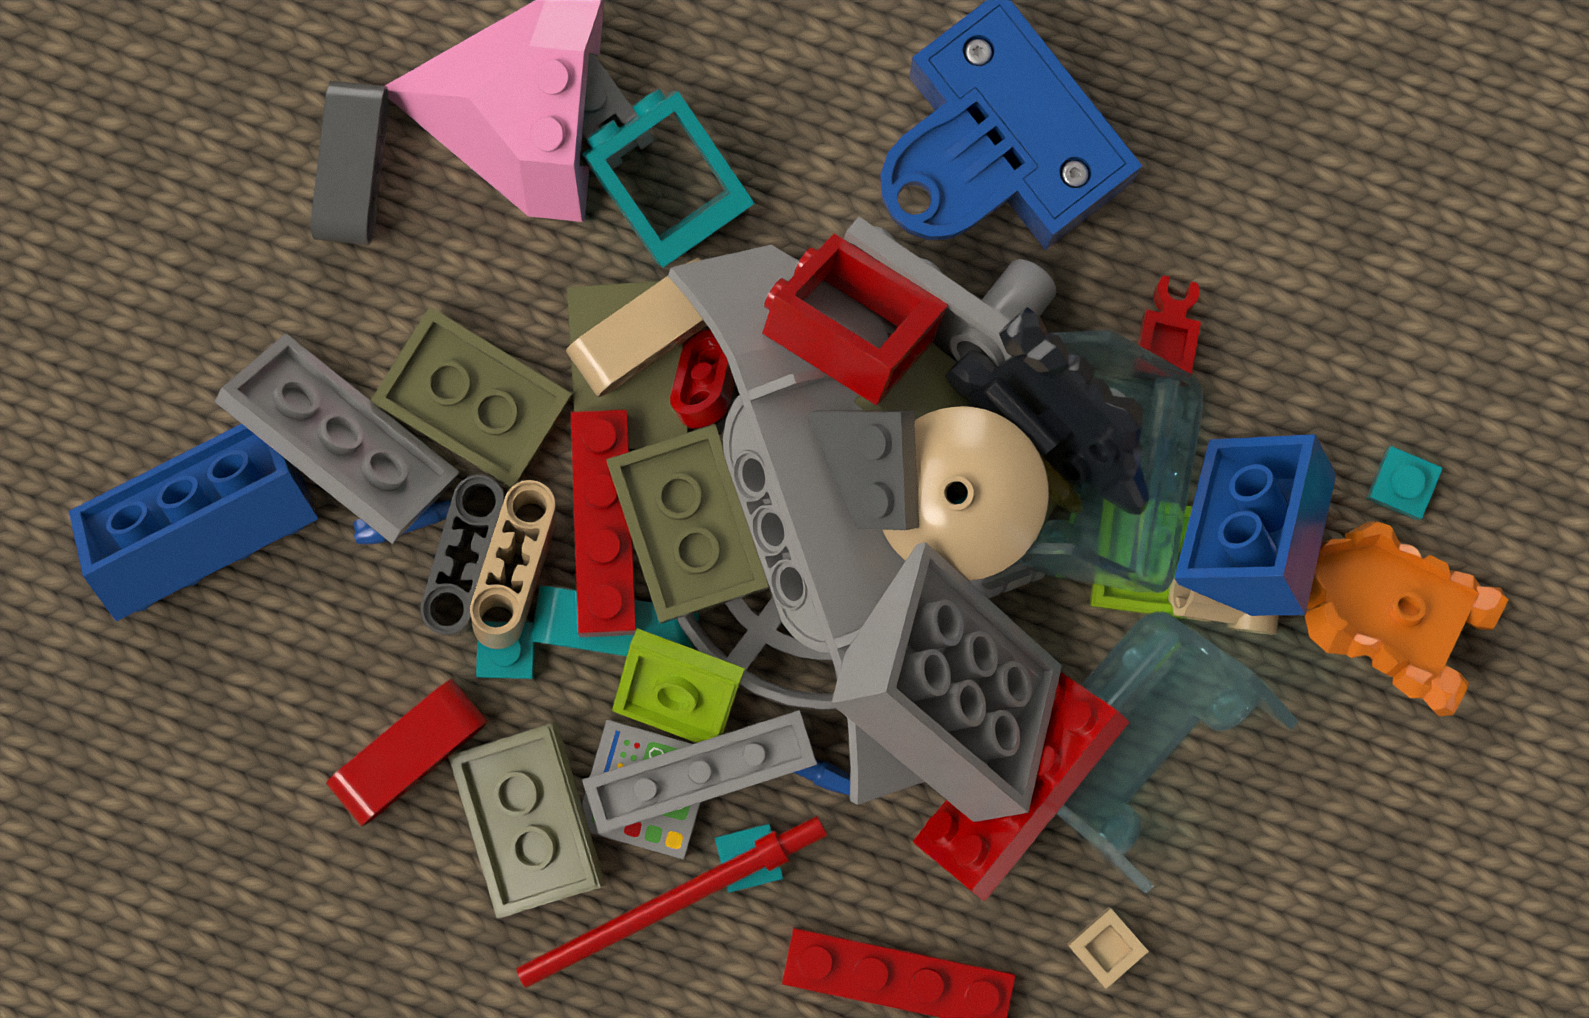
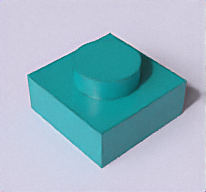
(1404, 483)
(510, 662)

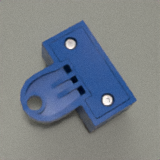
(1001, 133)

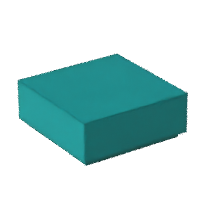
(738, 842)

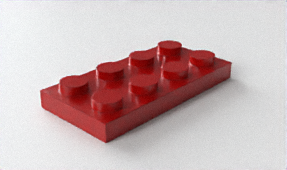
(986, 850)

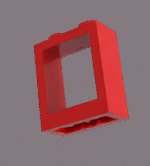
(833, 347)

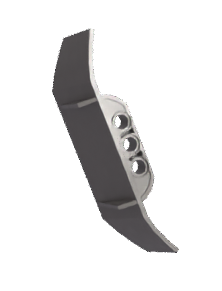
(813, 555)

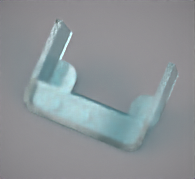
(1102, 540)
(1163, 684)

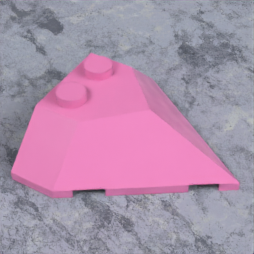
(515, 103)

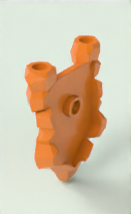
(1398, 610)

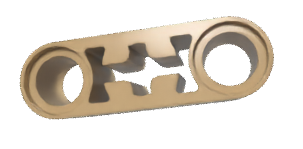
(635, 336)
(491, 584)

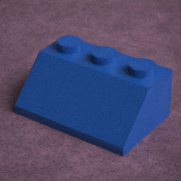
(1258, 523)

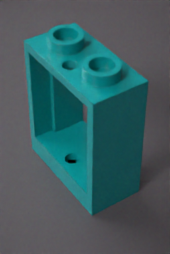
(700, 222)

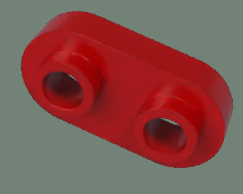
(702, 382)

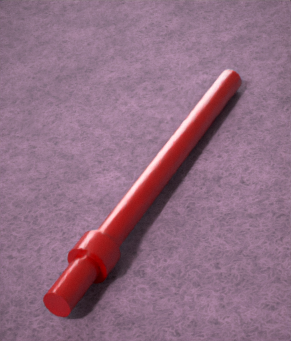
(770, 852)

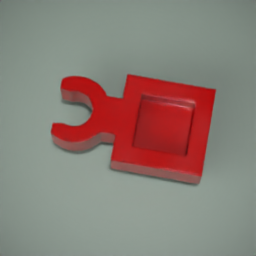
(1168, 331)

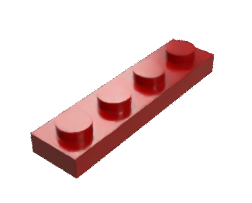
(600, 527)
(895, 977)

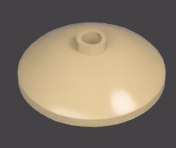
(1004, 488)

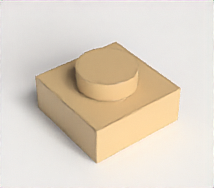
(1107, 947)

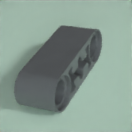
(350, 162)
(456, 538)

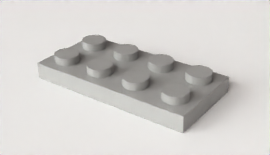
(337, 437)

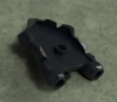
(1060, 409)

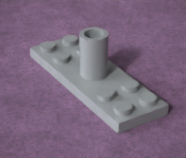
(967, 320)

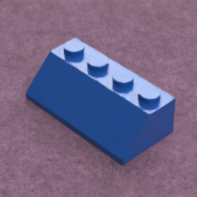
(188, 519)

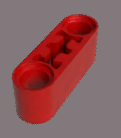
(406, 752)

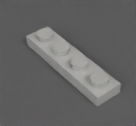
(699, 772)

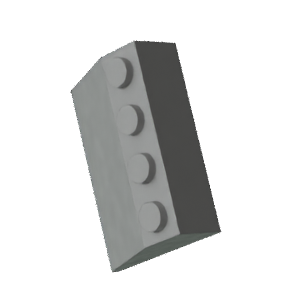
(951, 688)

